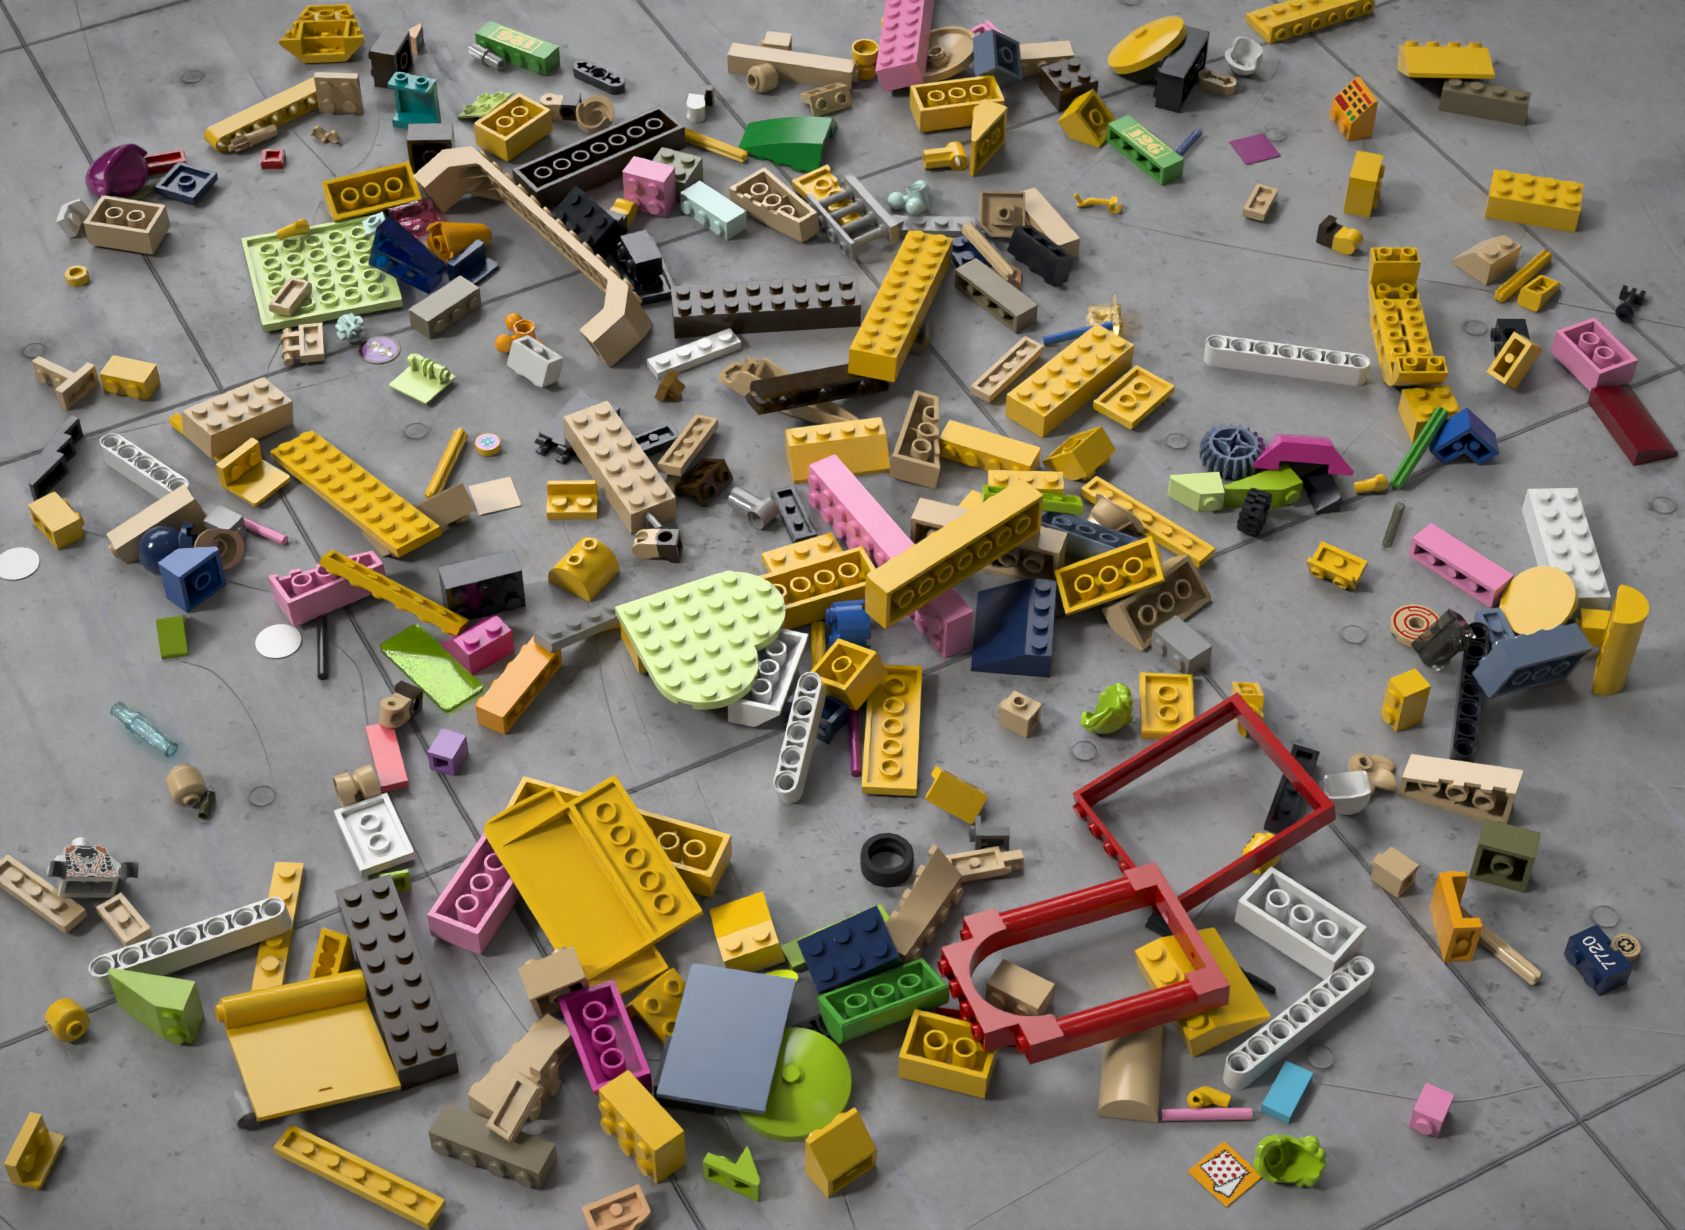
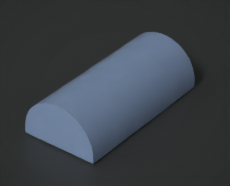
(1085, 537)

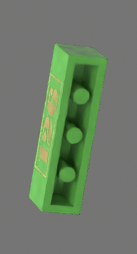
(519, 48)
(1145, 150)

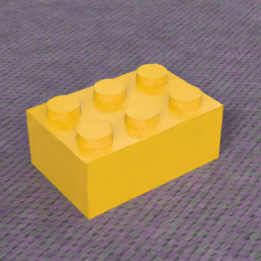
(513, 127)
(945, 1055)
(642, 1127)

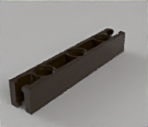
(810, 388)

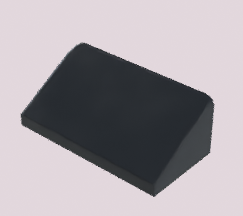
(1322, 491)

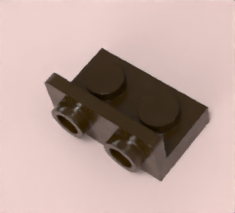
(706, 480)

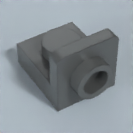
(988, 836)

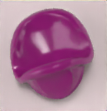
(118, 171)

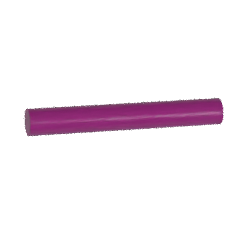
(854, 743)

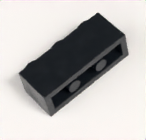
(1040, 254)

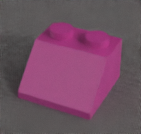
(481, 644)

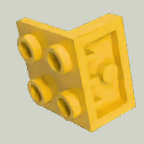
(249, 475)
(659, 1004)

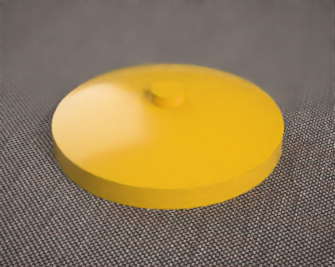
(1147, 45)

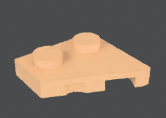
(618, 1212)

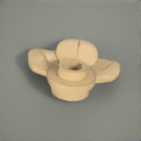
(1377, 768)

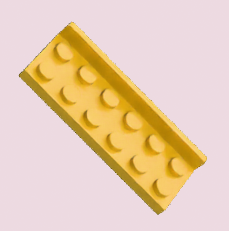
(1303, 16)

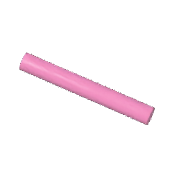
(265, 531)
(1206, 1114)

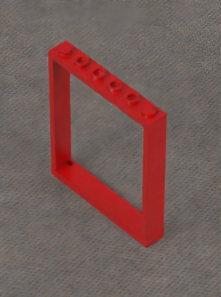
(1176, 742)

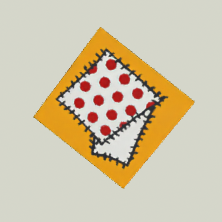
(1224, 1174)

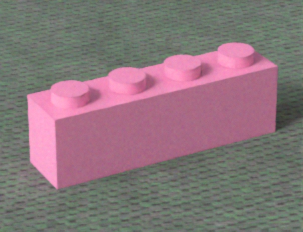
(1460, 564)

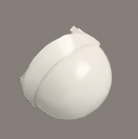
(1244, 56)
(1348, 791)

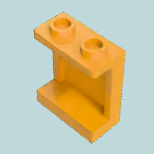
(1455, 934)

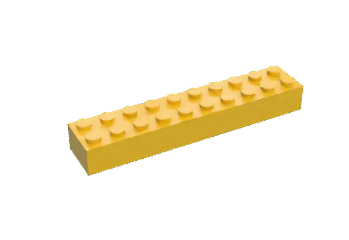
(900, 306)
(808, 589)

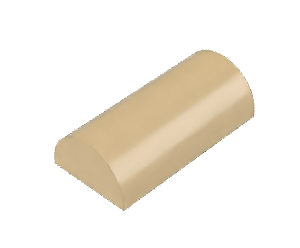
(1131, 1076)

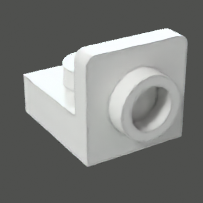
(71, 216)

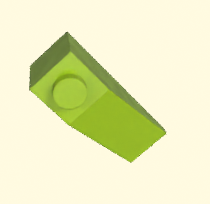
(1281, 483)

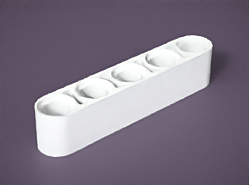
(140, 466)
(802, 748)

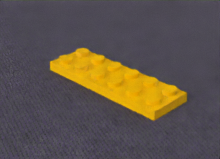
(893, 733)

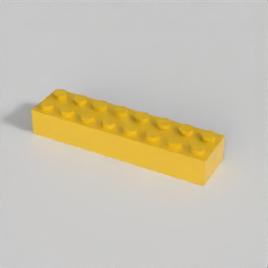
(953, 553)
(694, 850)

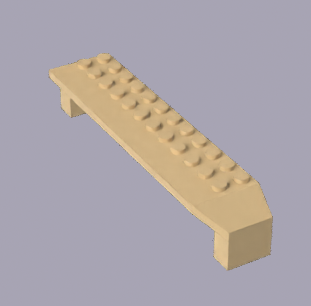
(466, 170)

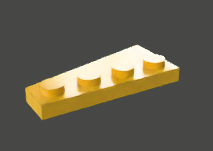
(822, 185)

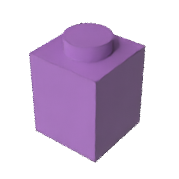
(448, 752)

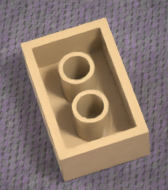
(127, 224)

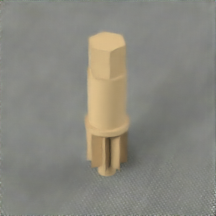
(248, 140)

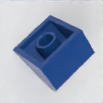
(192, 575)

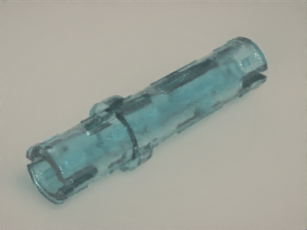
(136, 723)

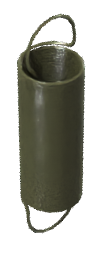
(206, 805)

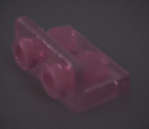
(415, 216)

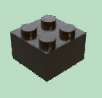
(390, 55)
(1066, 81)
(426, 141)

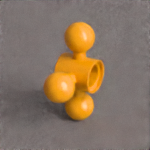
(521, 328)

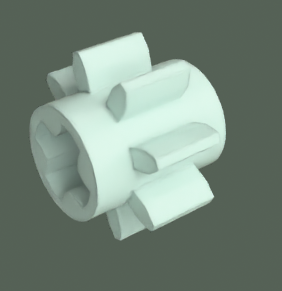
(350, 327)

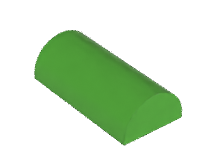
(882, 1000)

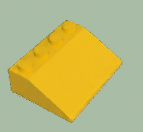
(1445, 60)
(1166, 963)

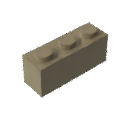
(445, 307)

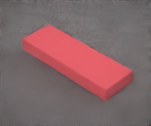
(387, 757)

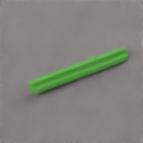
(1419, 447)

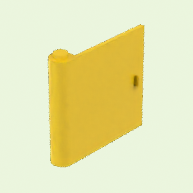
(307, 1044)

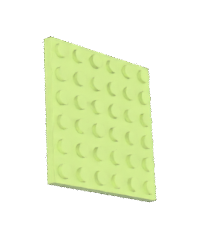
(336, 264)

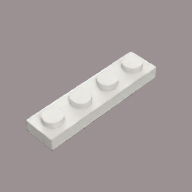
(694, 353)

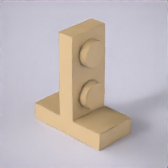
(69, 385)

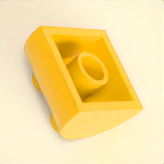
(585, 569)

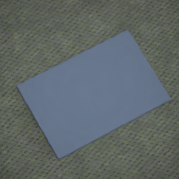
(727, 1038)

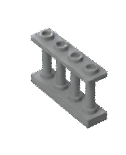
(863, 202)

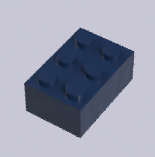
(850, 951)

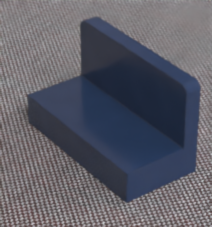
(472, 264)

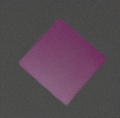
(1254, 148)

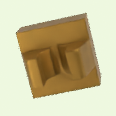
(670, 387)

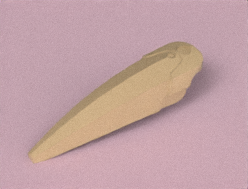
(739, 377)

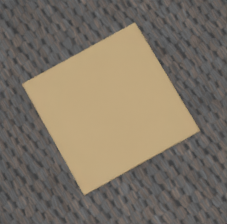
(494, 495)

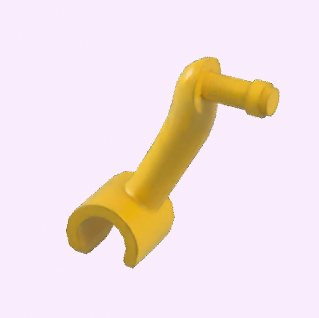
(1112, 207)

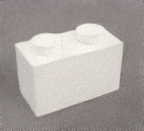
(534, 361)

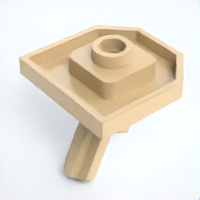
(1001, 212)

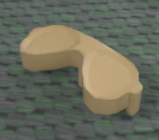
(320, 133)

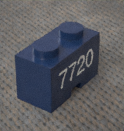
(1597, 961)

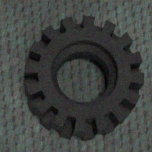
(1254, 512)

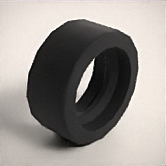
(883, 843)

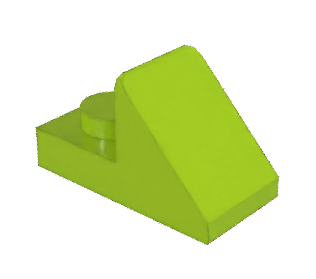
(736, 1177)

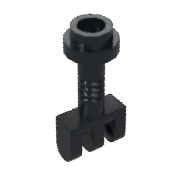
(1626, 311)

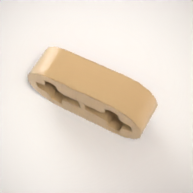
(1216, 82)

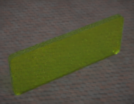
(431, 668)

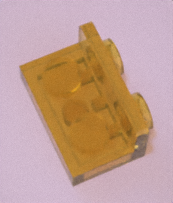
(1104, 313)

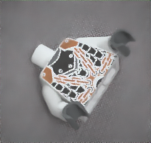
(88, 871)

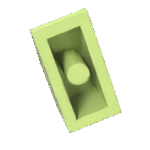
(1198, 490)

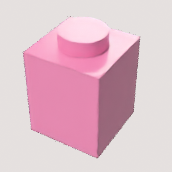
(1431, 1110)

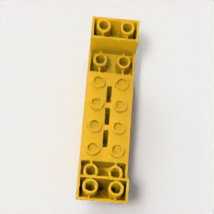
(1399, 320)

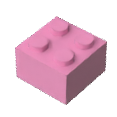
(650, 186)

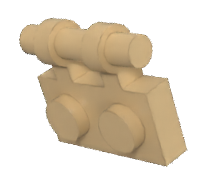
(310, 344)
(546, 1074)

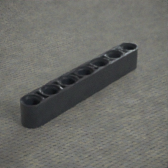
(1469, 698)

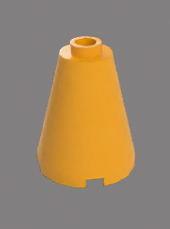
(451, 238)

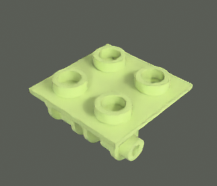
(484, 105)
(422, 379)

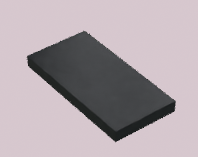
(649, 290)

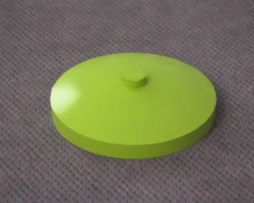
(807, 1088)

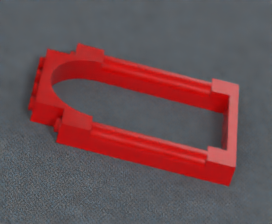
(1048, 1037)

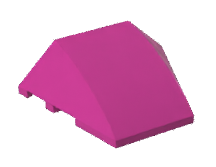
(1303, 449)

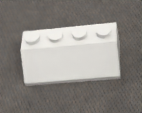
(775, 674)

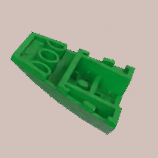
(789, 141)

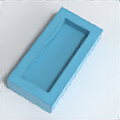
(1286, 1092)

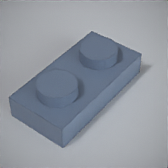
(1496, 623)

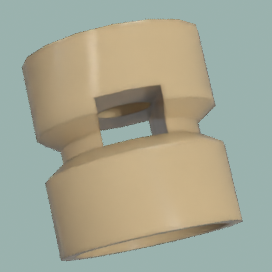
(356, 787)

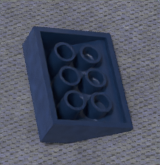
(1015, 628)

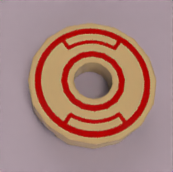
(1409, 615)

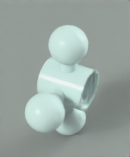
(915, 200)

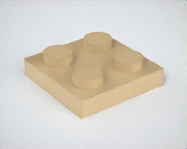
(338, 93)

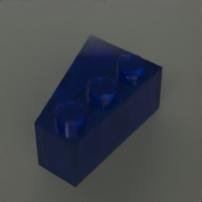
(405, 257)

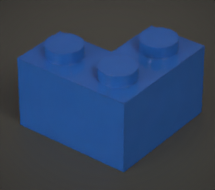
(1462, 435)

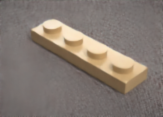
(1006, 369)
(687, 445)
(39, 895)

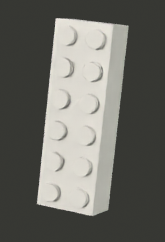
(1565, 542)

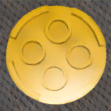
(1539, 600)

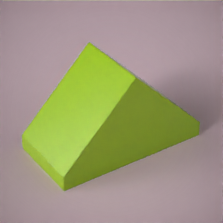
(172, 636)

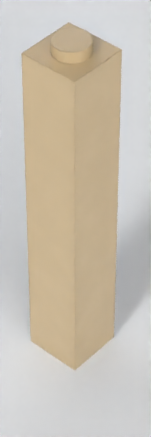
(794, 65)

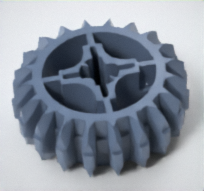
(1231, 451)

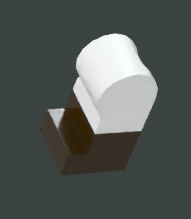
(698, 99)

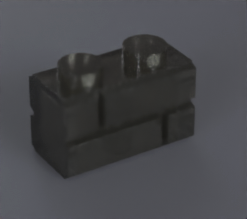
(1443, 640)

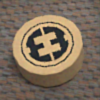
(1627, 945)

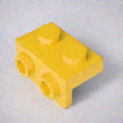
(1337, 565)

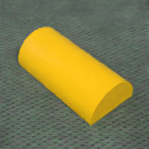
(1620, 641)

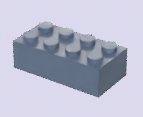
(1532, 660)

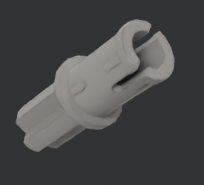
(486, 56)

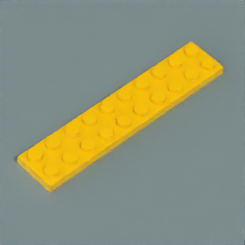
(356, 493)

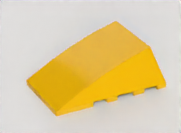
(323, 34)

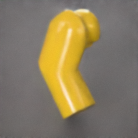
(297, 228)
(1377, 484)
(1207, 1096)

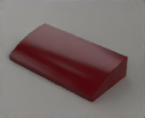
(1630, 424)

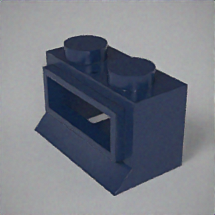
(833, 711)

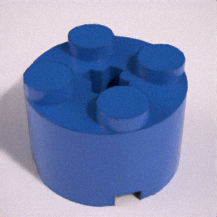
(848, 622)

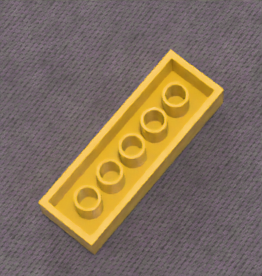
(1069, 380)

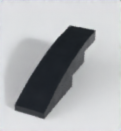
(53, 460)

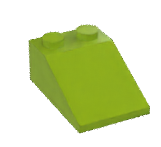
(160, 1003)

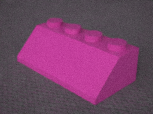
(604, 1035)

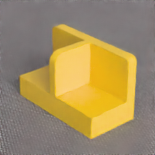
(955, 795)

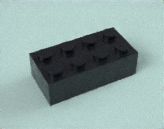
(1181, 70)

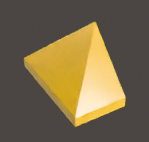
(332, 954)

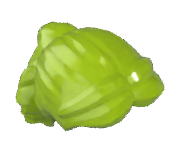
(1111, 712)
(1290, 1159)

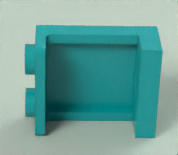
(415, 100)

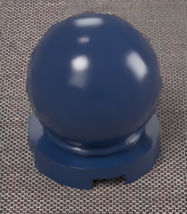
(161, 542)

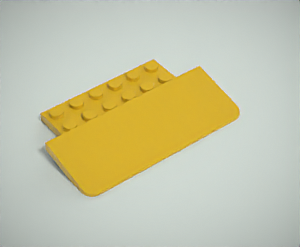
(595, 880)

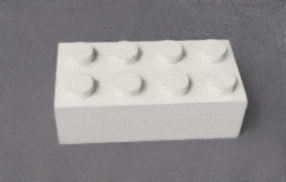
(1300, 923)

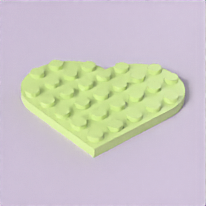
(705, 636)

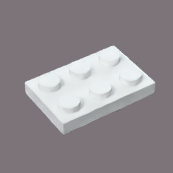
(374, 834)

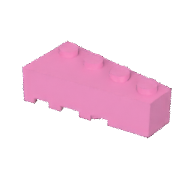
(317, 592)

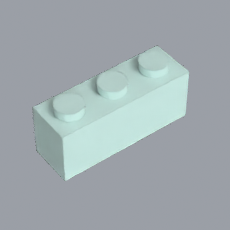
(713, 210)

